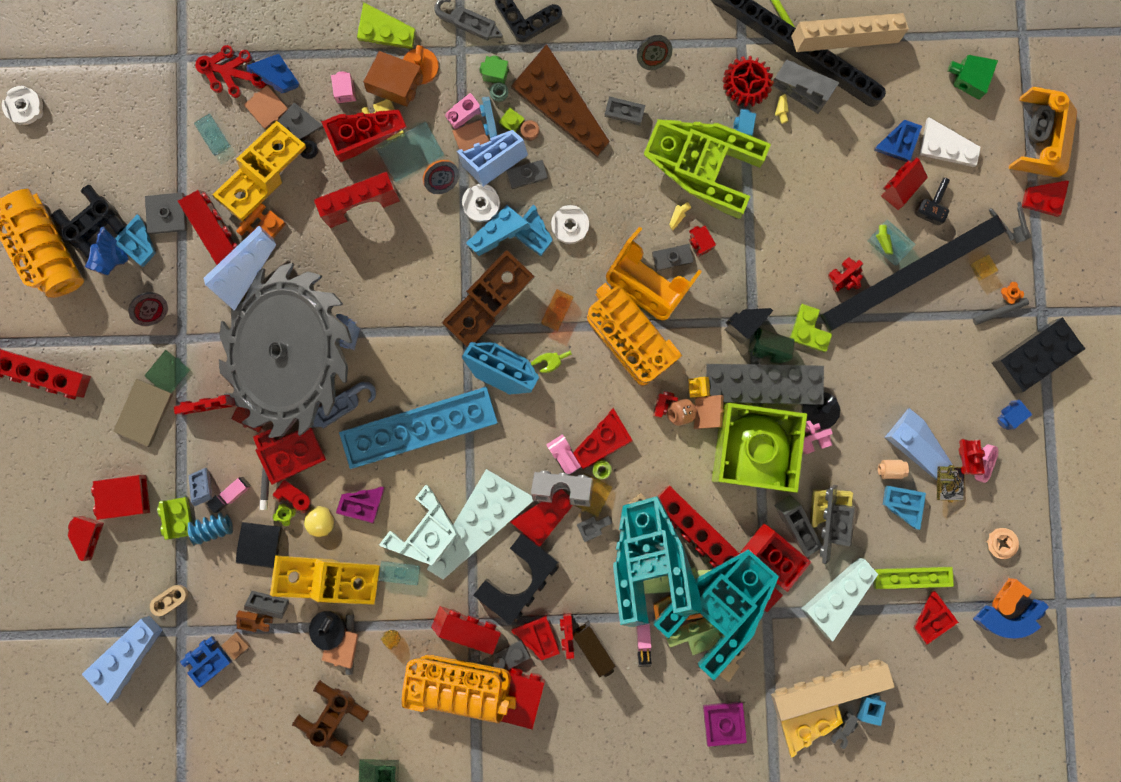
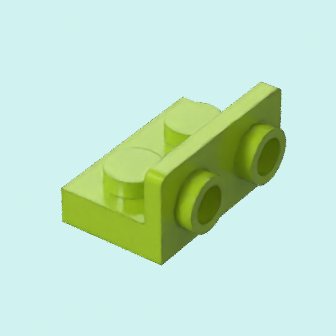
(174, 517)

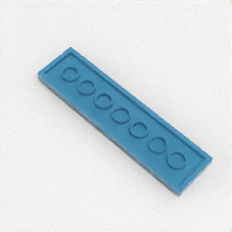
(418, 428)

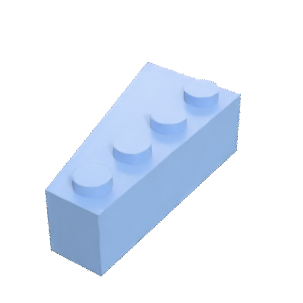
(238, 269)
(118, 663)

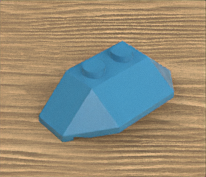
(500, 368)

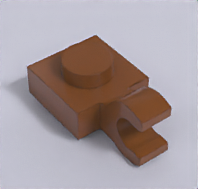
(250, 621)

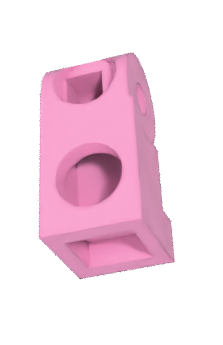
(463, 111)

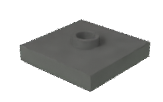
(165, 213)

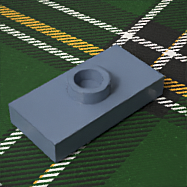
(200, 487)

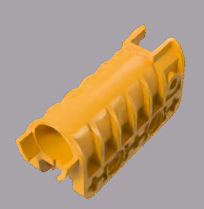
(633, 331)
(457, 693)

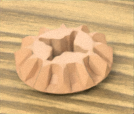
(1011, 542)

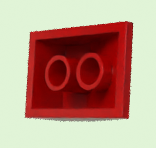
(778, 556)

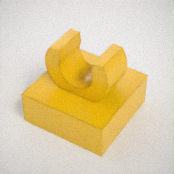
(699, 387)

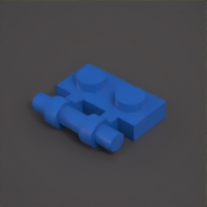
(208, 667)

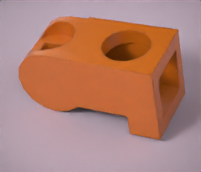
(1009, 595)

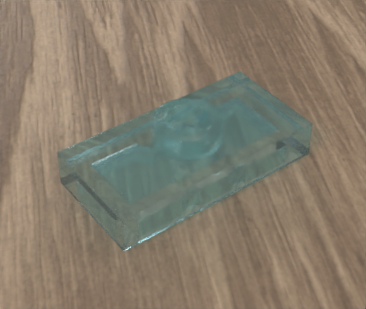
(212, 134)
(399, 573)

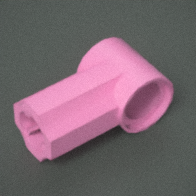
(562, 452)

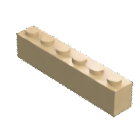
(849, 32)
(832, 690)

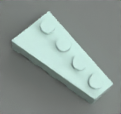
(840, 597)

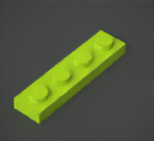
(913, 577)

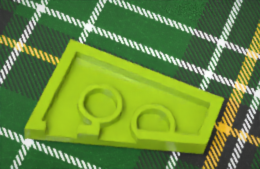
(383, 29)

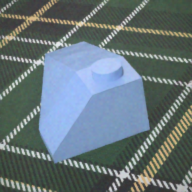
(918, 443)

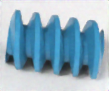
(209, 529)

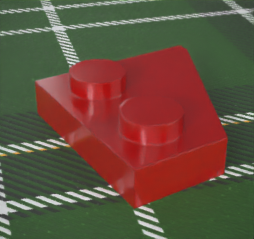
(934, 619)
(538, 637)

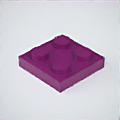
(724, 724)

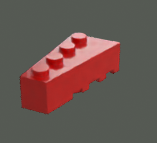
(208, 224)

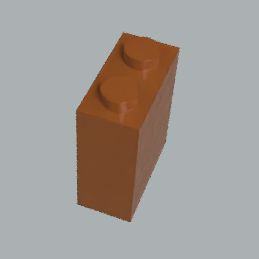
(393, 79)

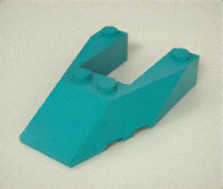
(648, 551)
(733, 602)

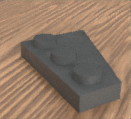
(298, 123)

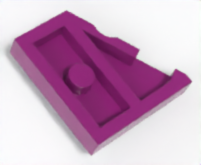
(361, 505)

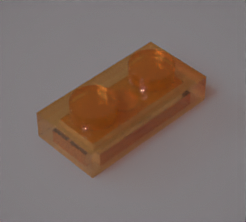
(557, 310)

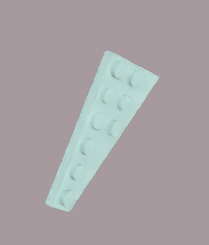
(484, 514)

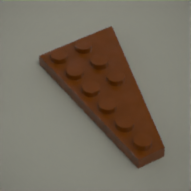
(554, 95)

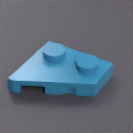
(486, 110)
(537, 236)
(136, 241)
(905, 504)

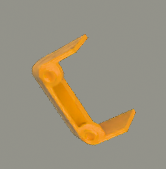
(1054, 159)
(644, 284)

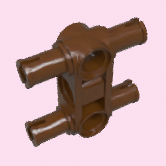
(330, 718)

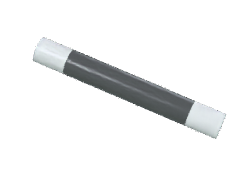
(264, 491)

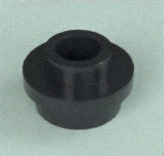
(309, 144)

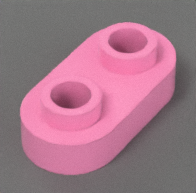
(989, 462)

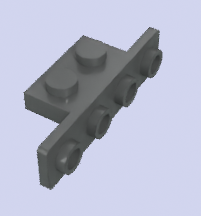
(838, 524)

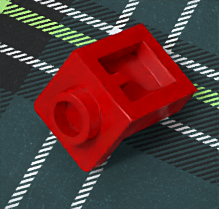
(661, 406)

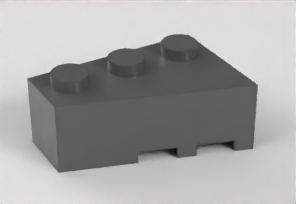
(804, 85)

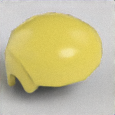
(319, 521)

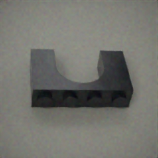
(510, 605)

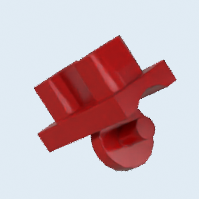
(849, 278)
(972, 457)

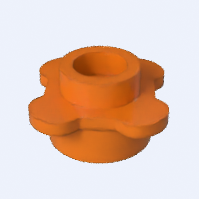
(1011, 298)

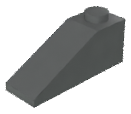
(798, 525)

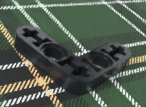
(522, 24)

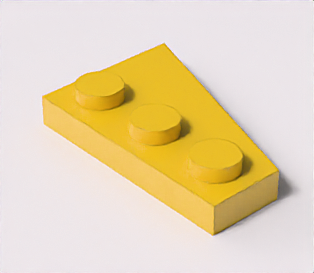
(804, 729)

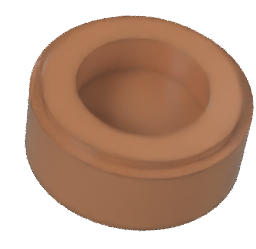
(529, 130)

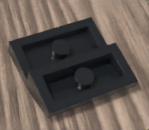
(258, 545)

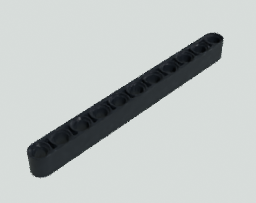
(816, 63)
(913, 273)

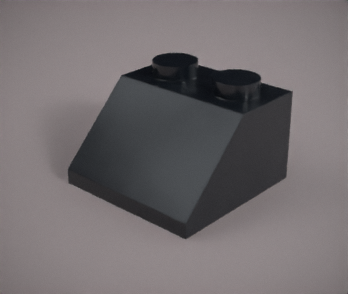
(744, 324)

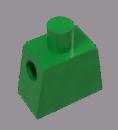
(973, 74)

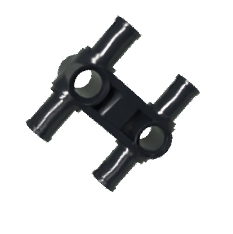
(88, 221)

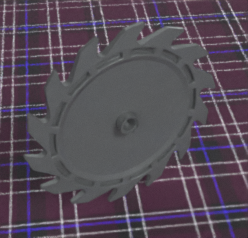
(284, 351)

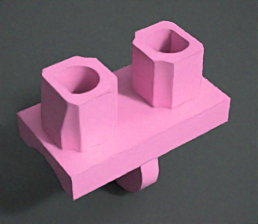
(823, 437)

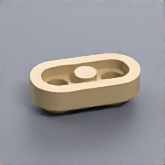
(169, 599)

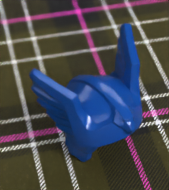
(105, 253)

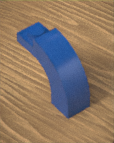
(1017, 627)

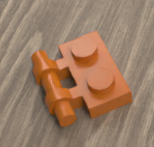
(270, 222)

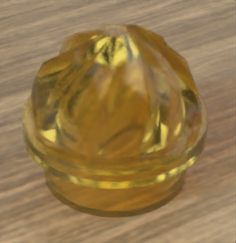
(391, 639)

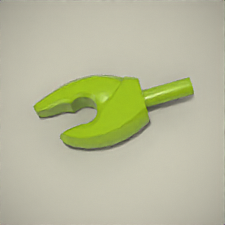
(552, 359)

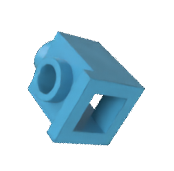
(745, 122)
(874, 715)

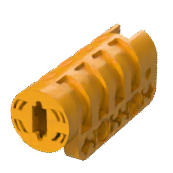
(37, 245)

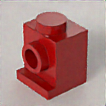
(701, 240)

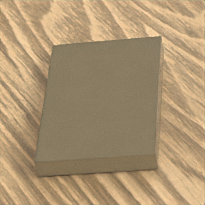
(143, 412)

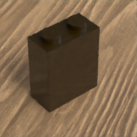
(594, 650)

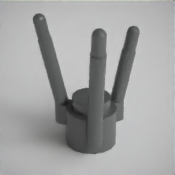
(1021, 232)

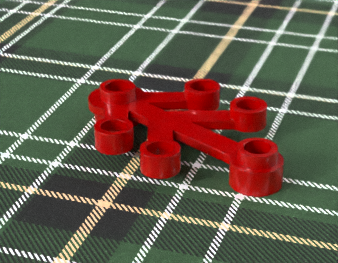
(227, 70)

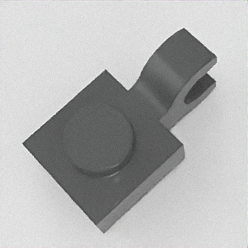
(591, 528)
(848, 726)

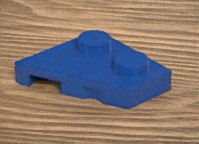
(274, 73)
(900, 141)

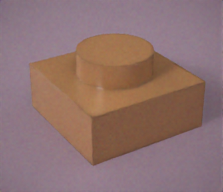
(235, 645)

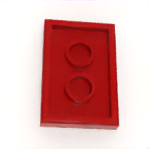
(290, 455)

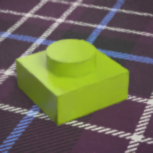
(511, 120)

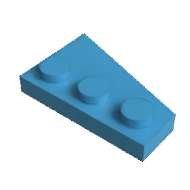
(500, 227)

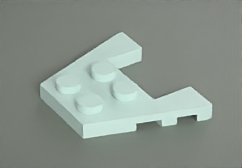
(430, 537)

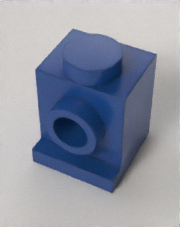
(1013, 415)

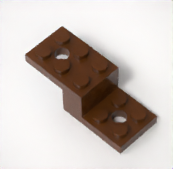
(488, 299)

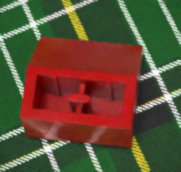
(904, 183)

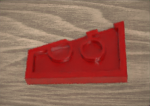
(204, 404)
(604, 440)
(544, 517)

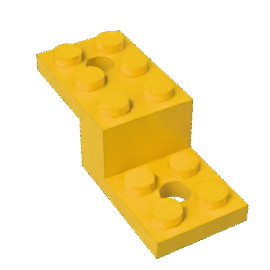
(259, 170)
(324, 580)

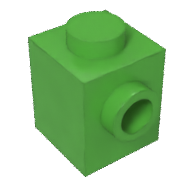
(494, 69)

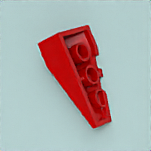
(359, 132)

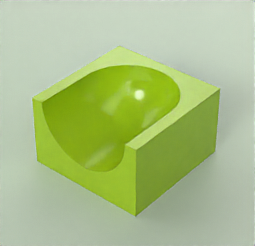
(760, 447)

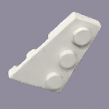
(947, 145)

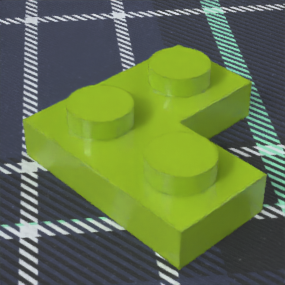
(804, 330)

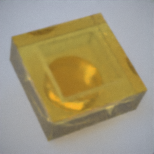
(984, 267)

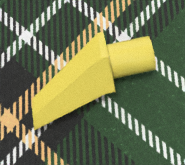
(782, 109)
(679, 214)

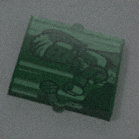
(167, 372)

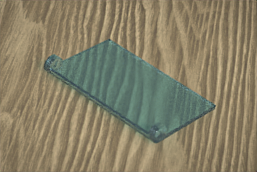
(410, 151)

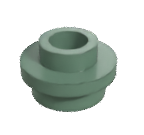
(496, 87)

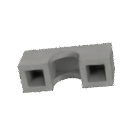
(546, 484)

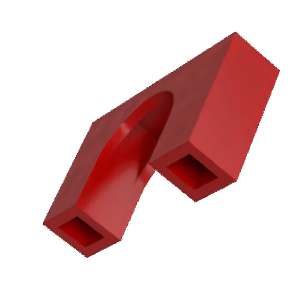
(374, 189)

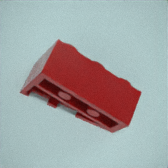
(466, 630)

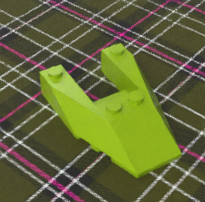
(694, 156)

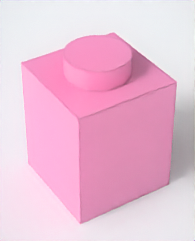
(343, 87)

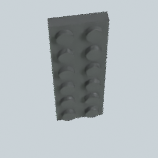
(767, 383)

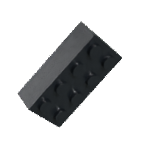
(1038, 355)

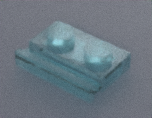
(900, 243)

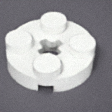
(33, 105)
(475, 194)
(578, 217)

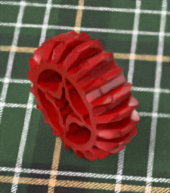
(762, 80)

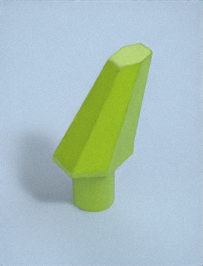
(884, 239)

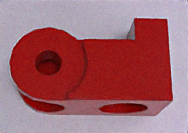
(293, 496)

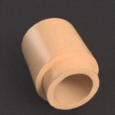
(893, 469)

